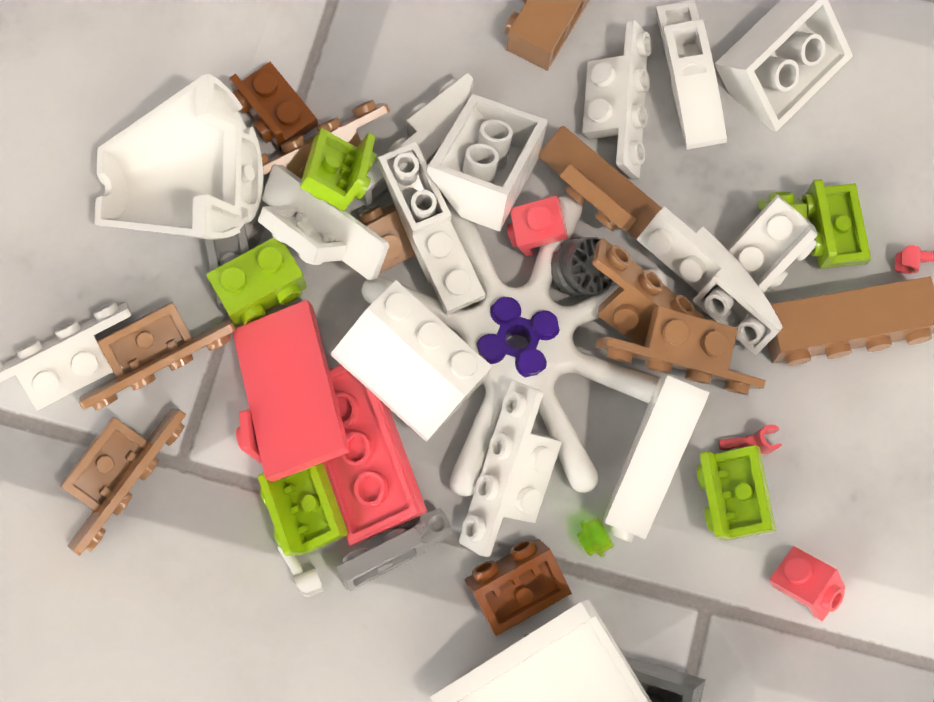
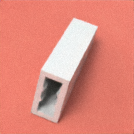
(654, 457)

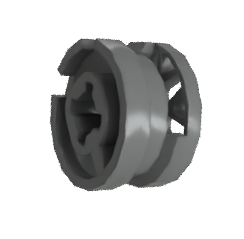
(574, 269)

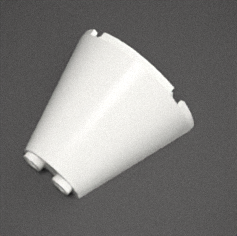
(183, 167)

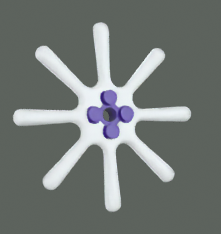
(549, 354)

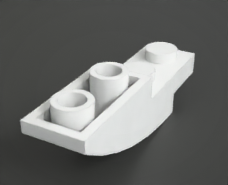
(692, 74)
(428, 126)
(430, 228)
(722, 282)

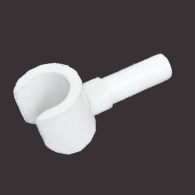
(308, 582)

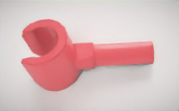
(909, 259)
(756, 439)

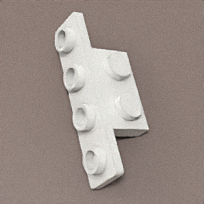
(617, 99)
(318, 228)
(66, 361)
(513, 471)

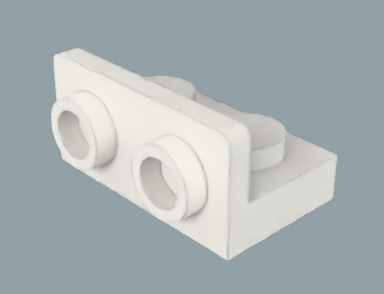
(773, 243)

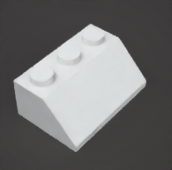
(784, 60)
(487, 160)
(411, 360)

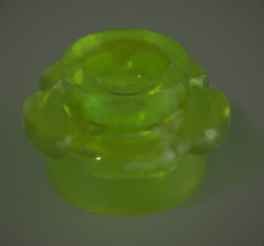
(595, 537)

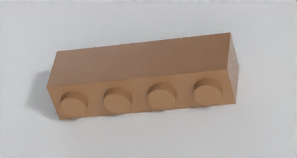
(542, 29)
(853, 320)

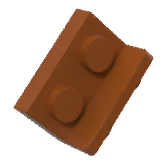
(273, 105)
(517, 585)

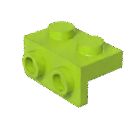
(338, 169)
(838, 224)
(257, 281)
(736, 493)
(303, 510)

